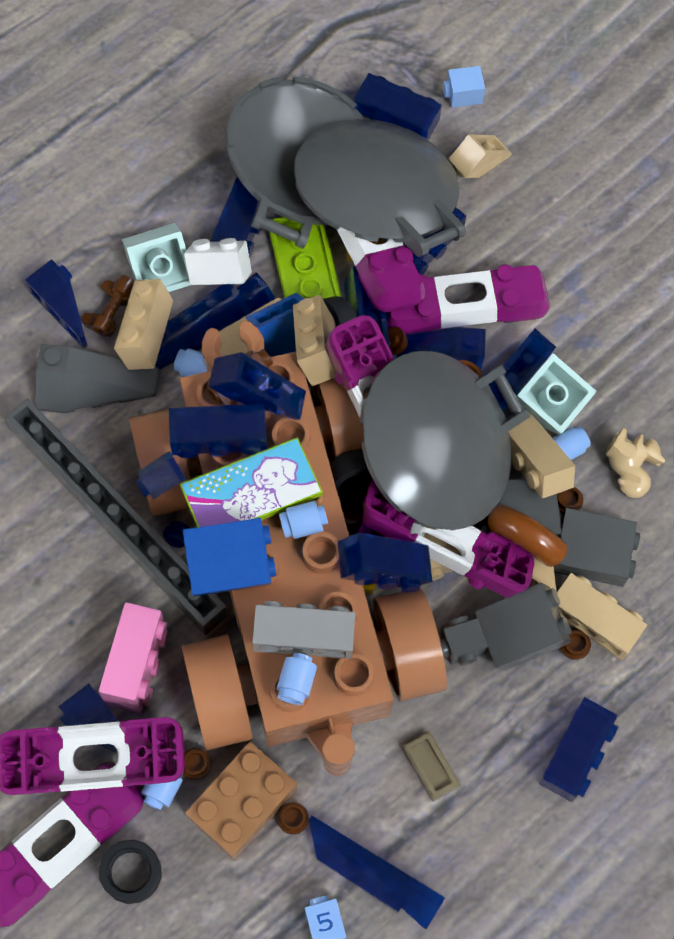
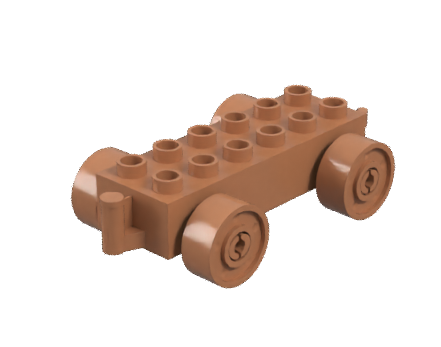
(306, 573)

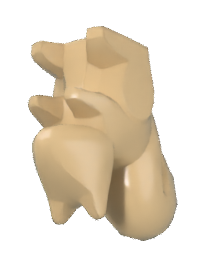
(626, 461)

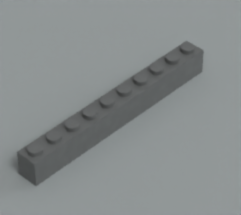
(114, 514)

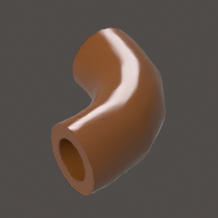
(528, 534)

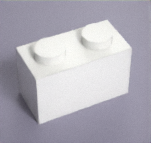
(218, 262)

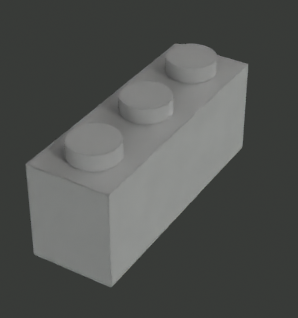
(303, 630)

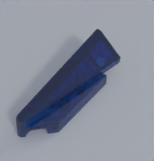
(216, 311)
(374, 874)

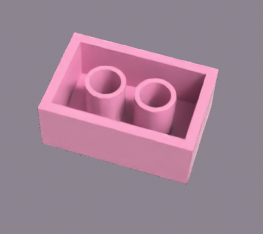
(134, 658)

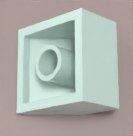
(158, 256)
(555, 395)

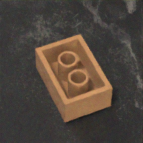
(241, 800)

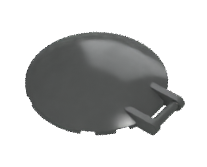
(264, 141)
(380, 183)
(439, 438)

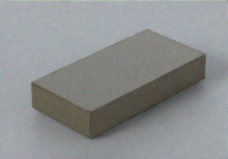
(431, 766)

